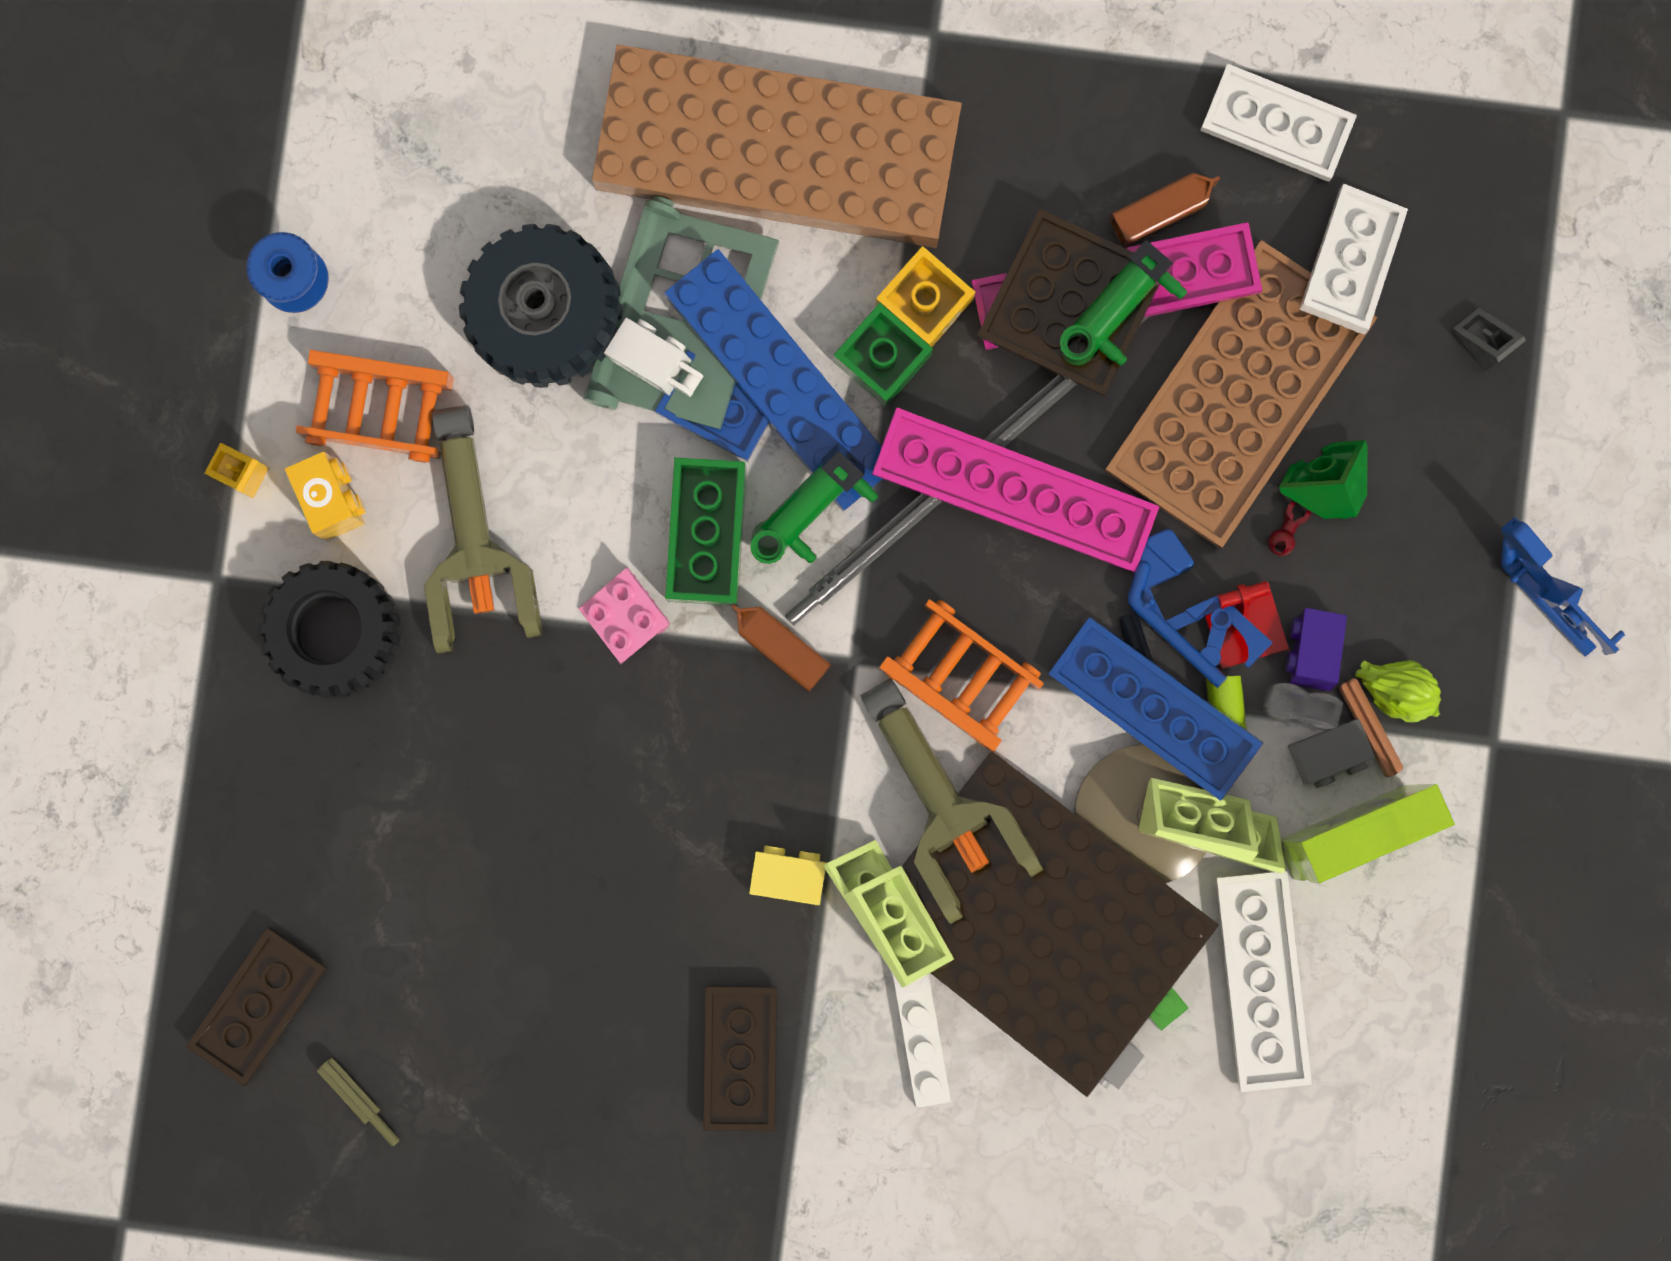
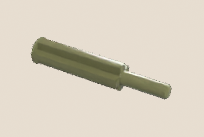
(355, 1098)

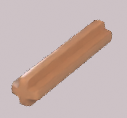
(1380, 744)

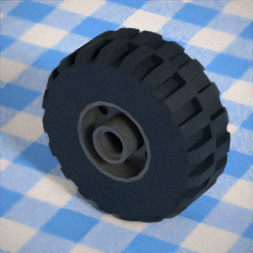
(532, 271)

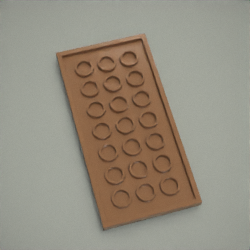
(1235, 402)

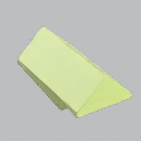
(1212, 826)
(890, 913)

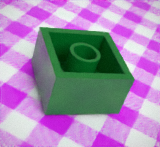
(882, 355)

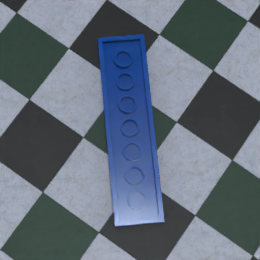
(771, 368)

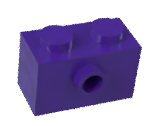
(1316, 649)

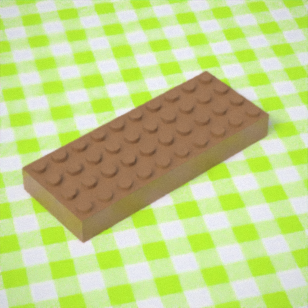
(776, 146)

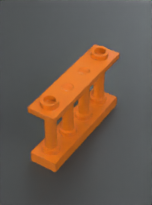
(363, 373)
(958, 709)

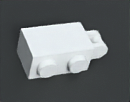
(652, 358)

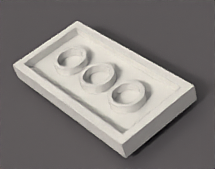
(1278, 122)
(1353, 259)

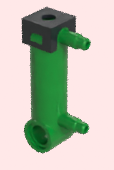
(1144, 271)
(836, 473)

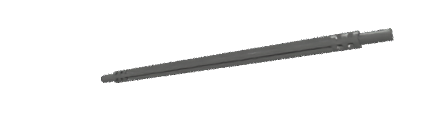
(923, 504)

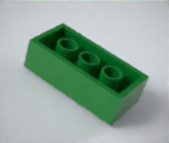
(706, 531)

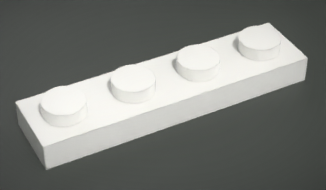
(922, 1043)

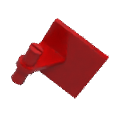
(1257, 606)

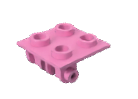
(624, 615)

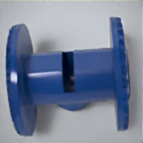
(271, 261)

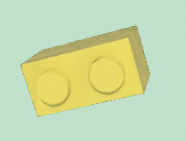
(788, 876)

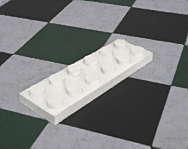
(1263, 981)

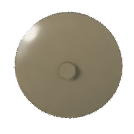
(1113, 804)

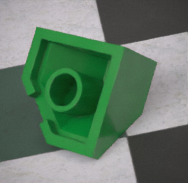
(1331, 483)

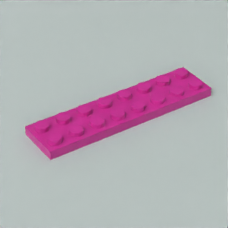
(1208, 264)
(1015, 490)

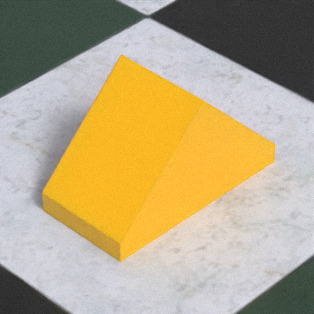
(236, 470)

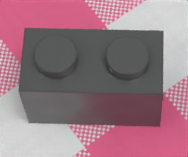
(1332, 752)

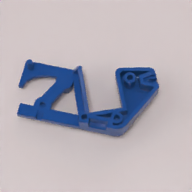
(1163, 560)
(1523, 561)

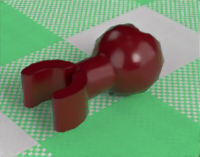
(1284, 537)

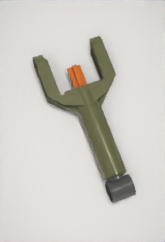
(474, 555)
(950, 816)

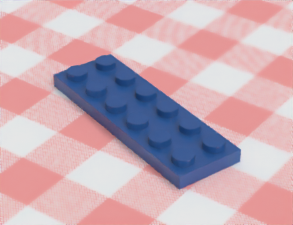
(1156, 708)

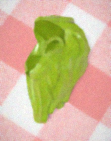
(1402, 689)

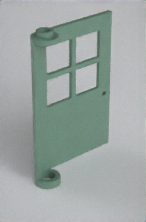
(711, 398)

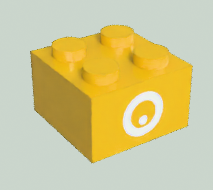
(926, 296)
(325, 495)

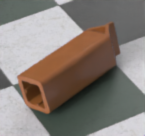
(1161, 208)
(781, 646)

